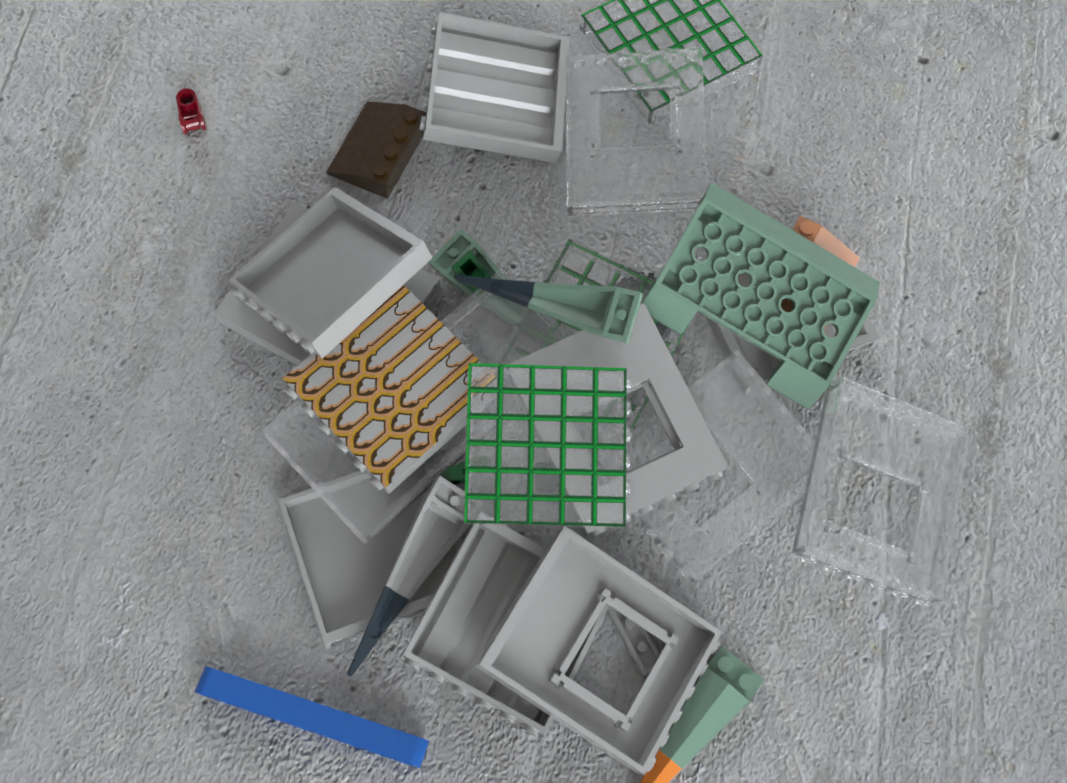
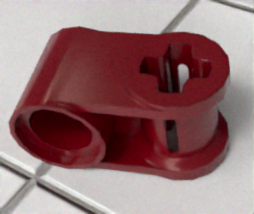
(190, 114)

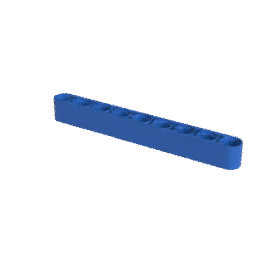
(312, 717)

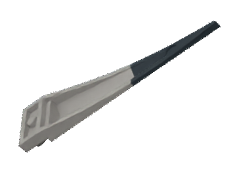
(429, 538)

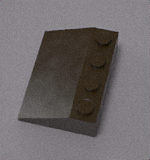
(378, 147)

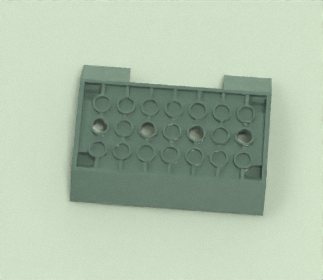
(779, 268)

